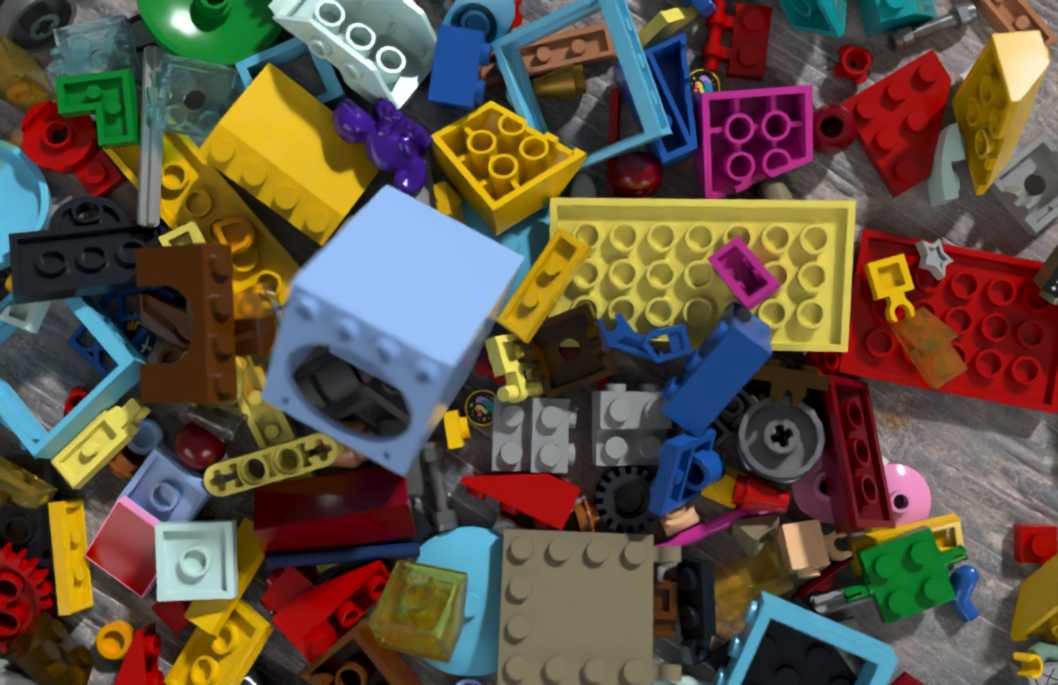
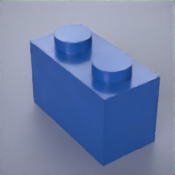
(458, 68)

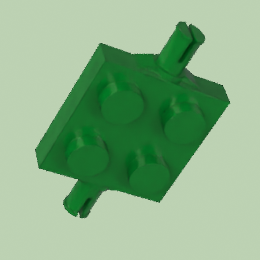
(905, 574)

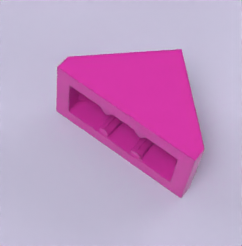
(743, 273)

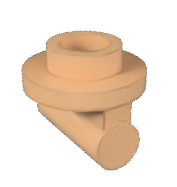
(679, 519)

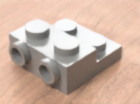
(628, 425)
(532, 435)

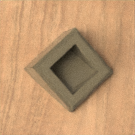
(755, 533)

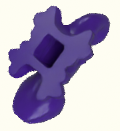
(389, 140)

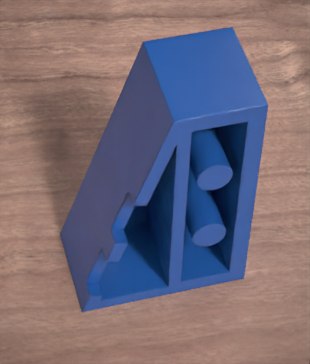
(671, 77)
(717, 369)

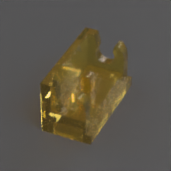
(744, 578)

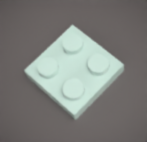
(196, 560)

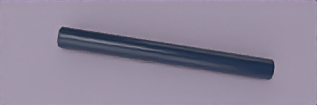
(342, 555)

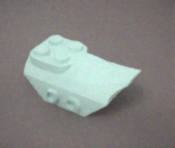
(376, 44)

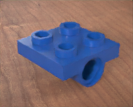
(679, 471)

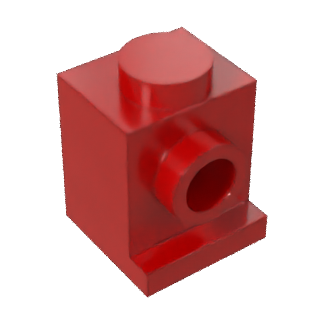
(286, 585)

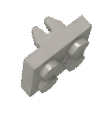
(1035, 158)

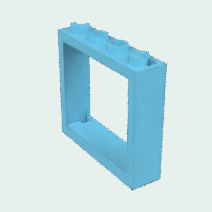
(631, 57)
(19, 418)
(880, 656)

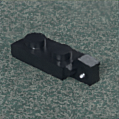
(696, 608)

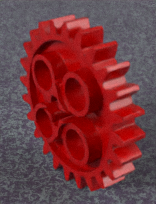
(22, 596)

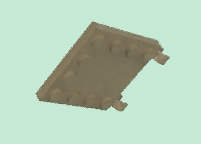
(579, 609)

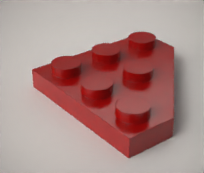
(902, 121)

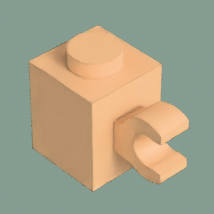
(807, 549)

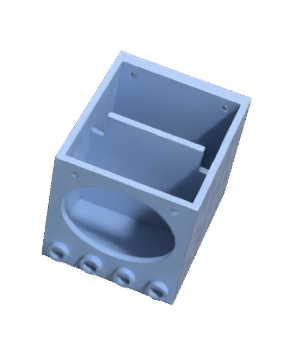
(402, 301)

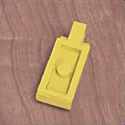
(99, 442)

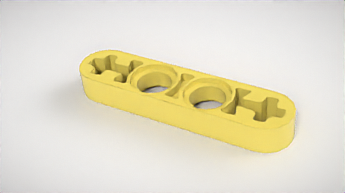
(273, 463)

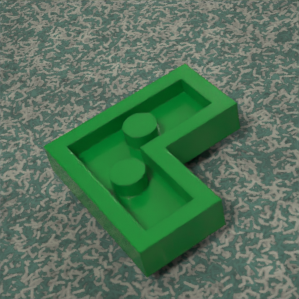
(107, 95)

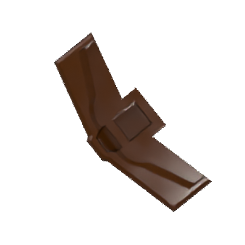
(175, 324)

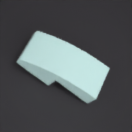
(943, 181)

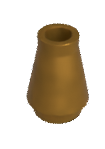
(562, 83)

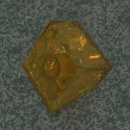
(421, 611)

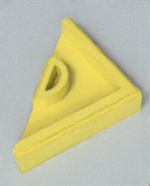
(665, 24)

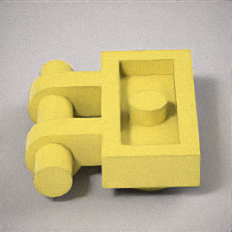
(508, 359)

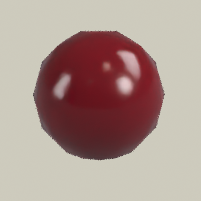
(833, 129)
(636, 175)
(198, 447)

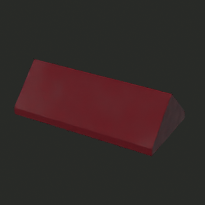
(853, 458)
(333, 510)

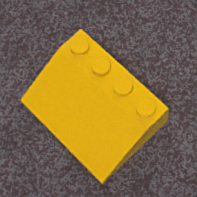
(288, 155)

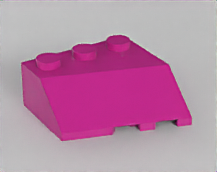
(750, 136)

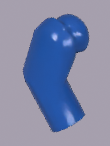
(963, 584)

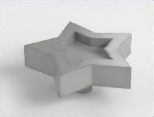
(933, 258)

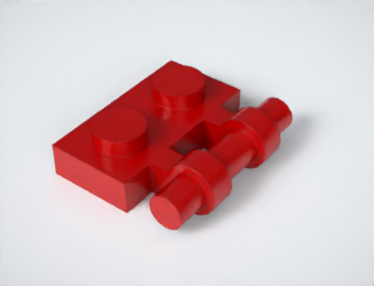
(748, 40)

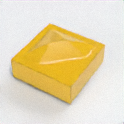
(448, 201)

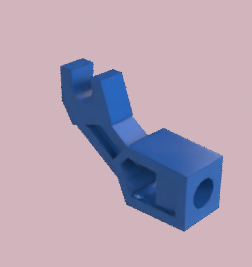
(638, 344)

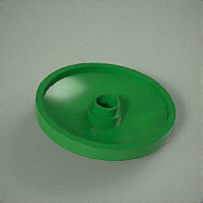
(211, 29)

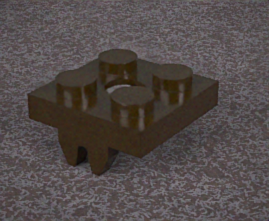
(564, 375)
(792, 380)
(40, 649)

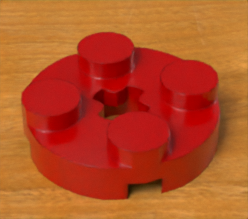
(39, 138)

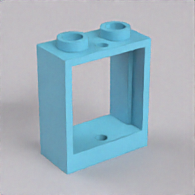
(284, 53)

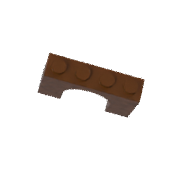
(206, 280)

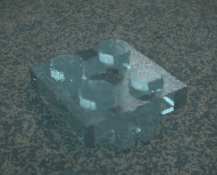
(80, 41)
(174, 81)

